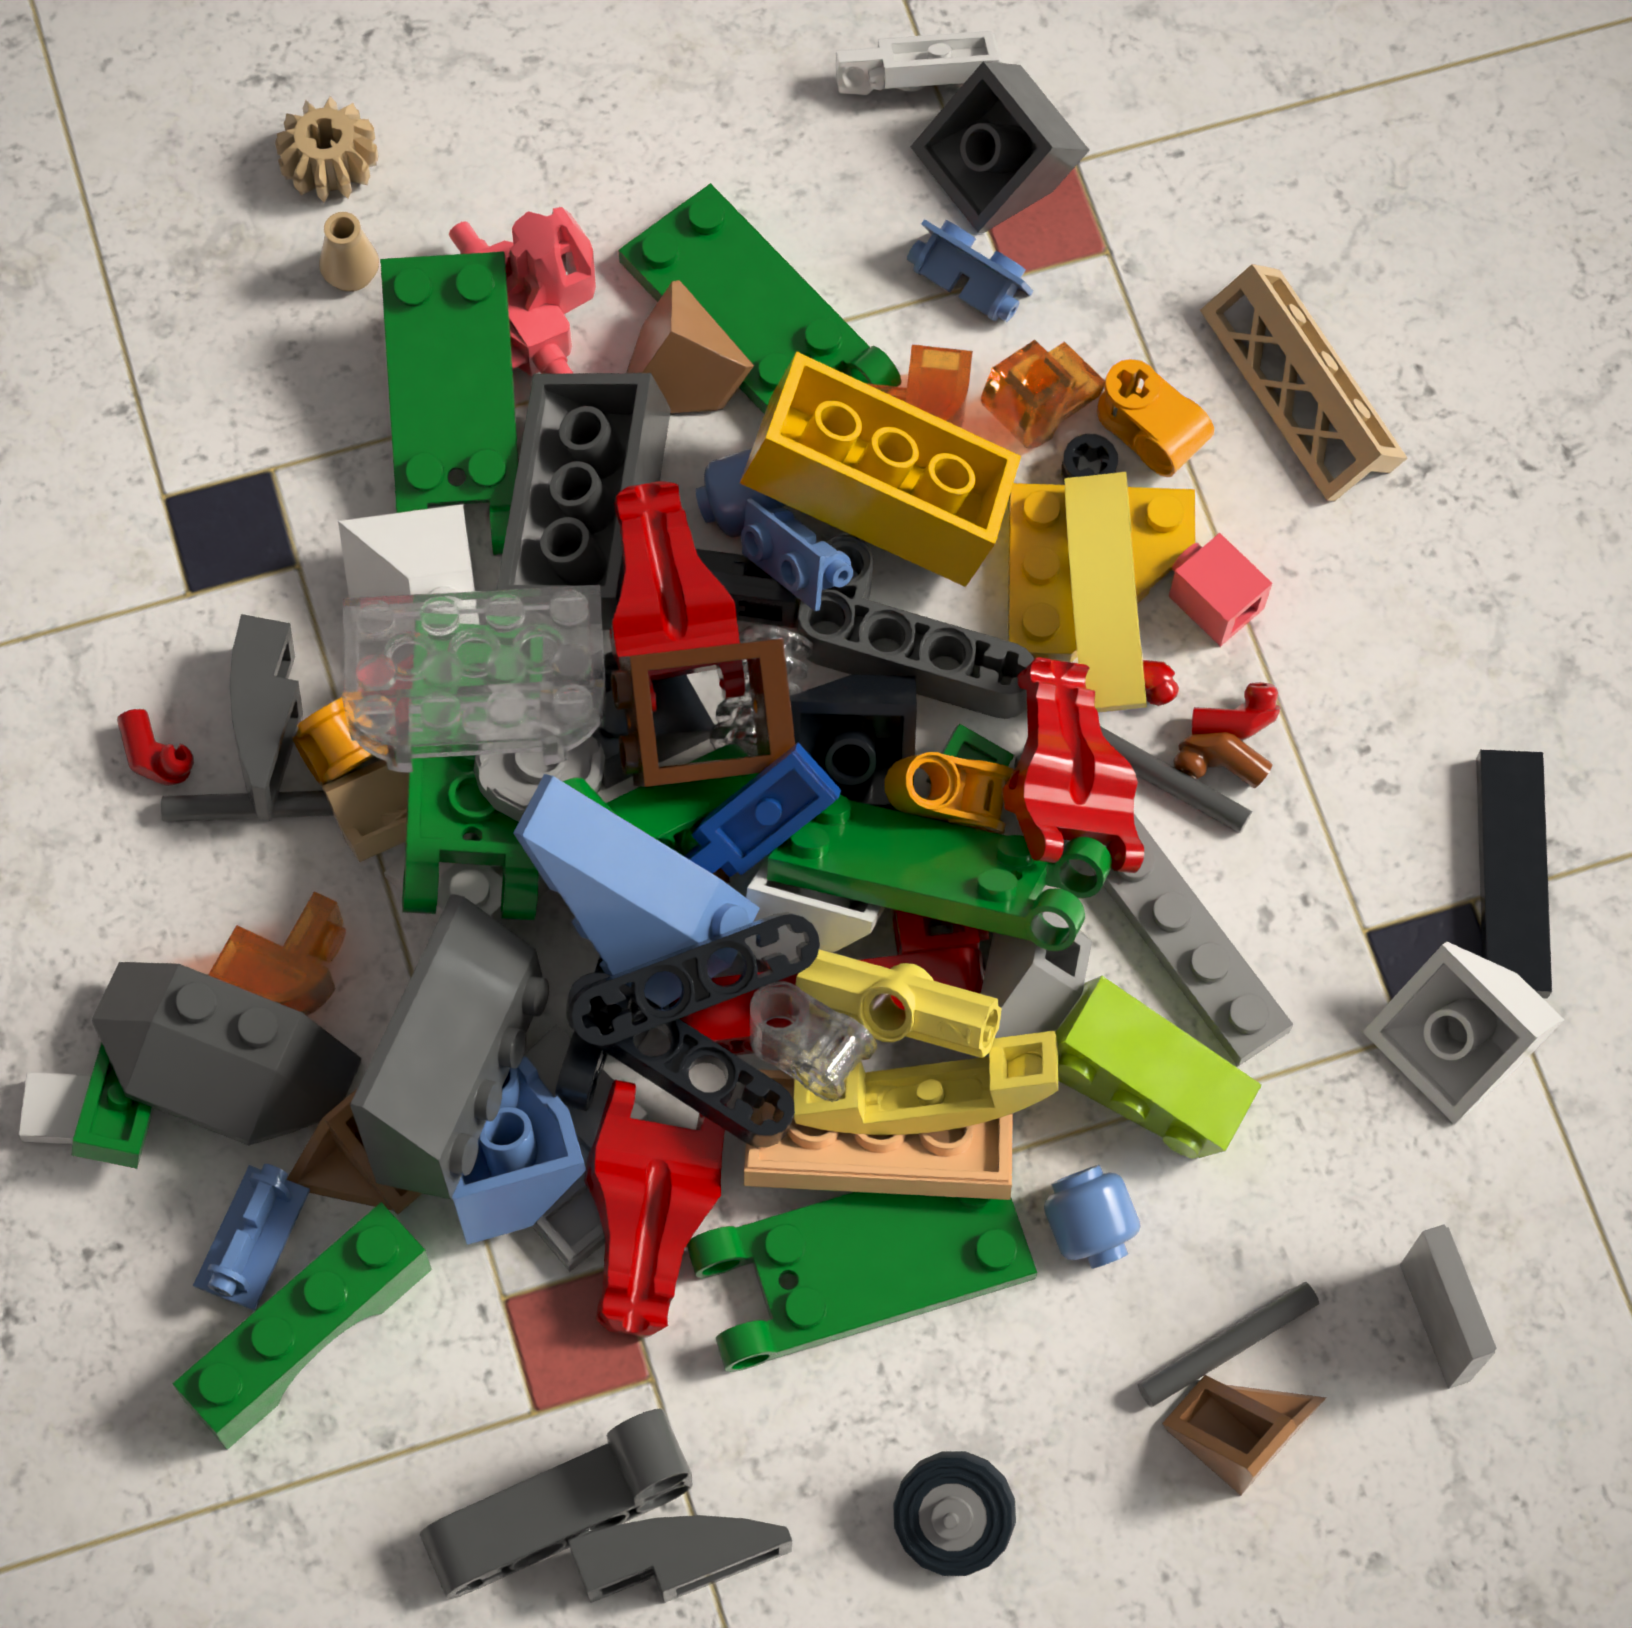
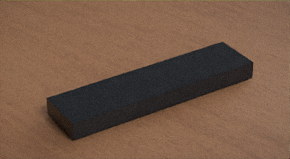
(1514, 864)

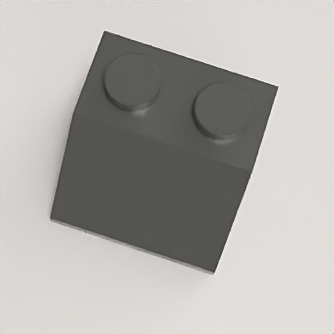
(998, 145)

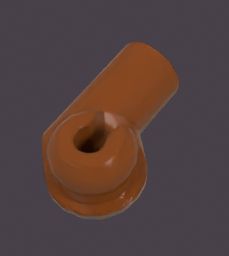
(1221, 750)

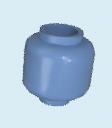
(725, 498)
(1092, 1216)

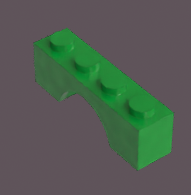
(263, 1355)

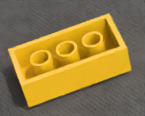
(881, 470)

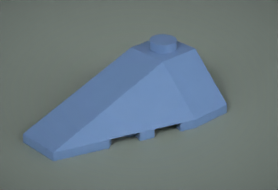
(627, 887)
(521, 1160)

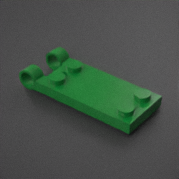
(749, 294)
(451, 382)
(442, 809)
(941, 871)
(862, 1266)

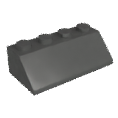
(578, 450)
(448, 1052)

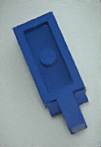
(763, 814)

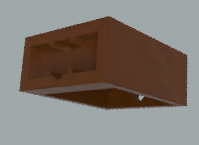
(769, 704)

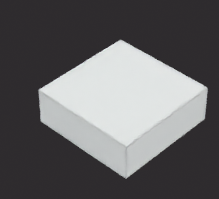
(52, 1107)

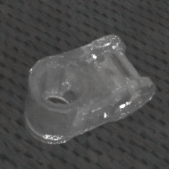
(816, 1048)

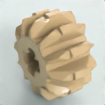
(326, 149)

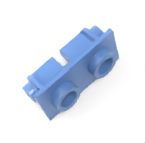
(991, 280)
(791, 554)
(252, 1236)

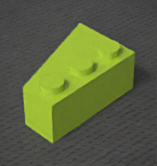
(1151, 1071)

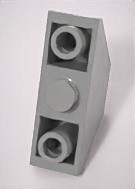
(1035, 984)

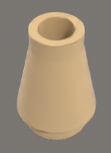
(347, 254)

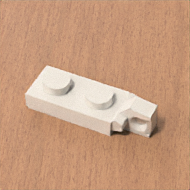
(914, 62)

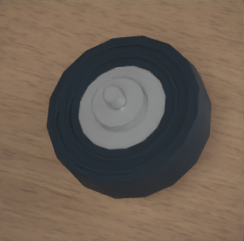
(954, 1513)

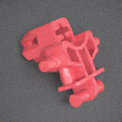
(539, 285)

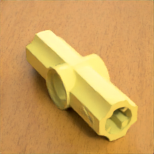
(932, 1009)

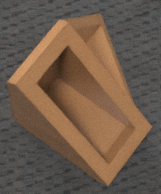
(688, 354)
(338, 1166)
(1238, 1427)

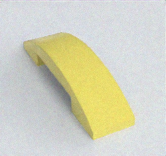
(1105, 589)
(938, 1095)

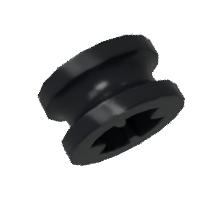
(1092, 448)

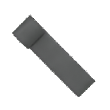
(920, 643)
(538, 1516)

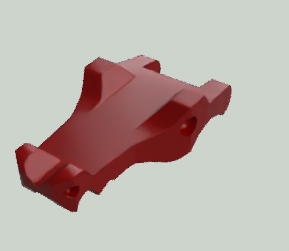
(667, 590)
(1069, 773)
(651, 1197)

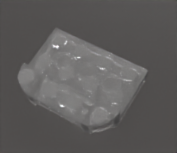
(474, 673)

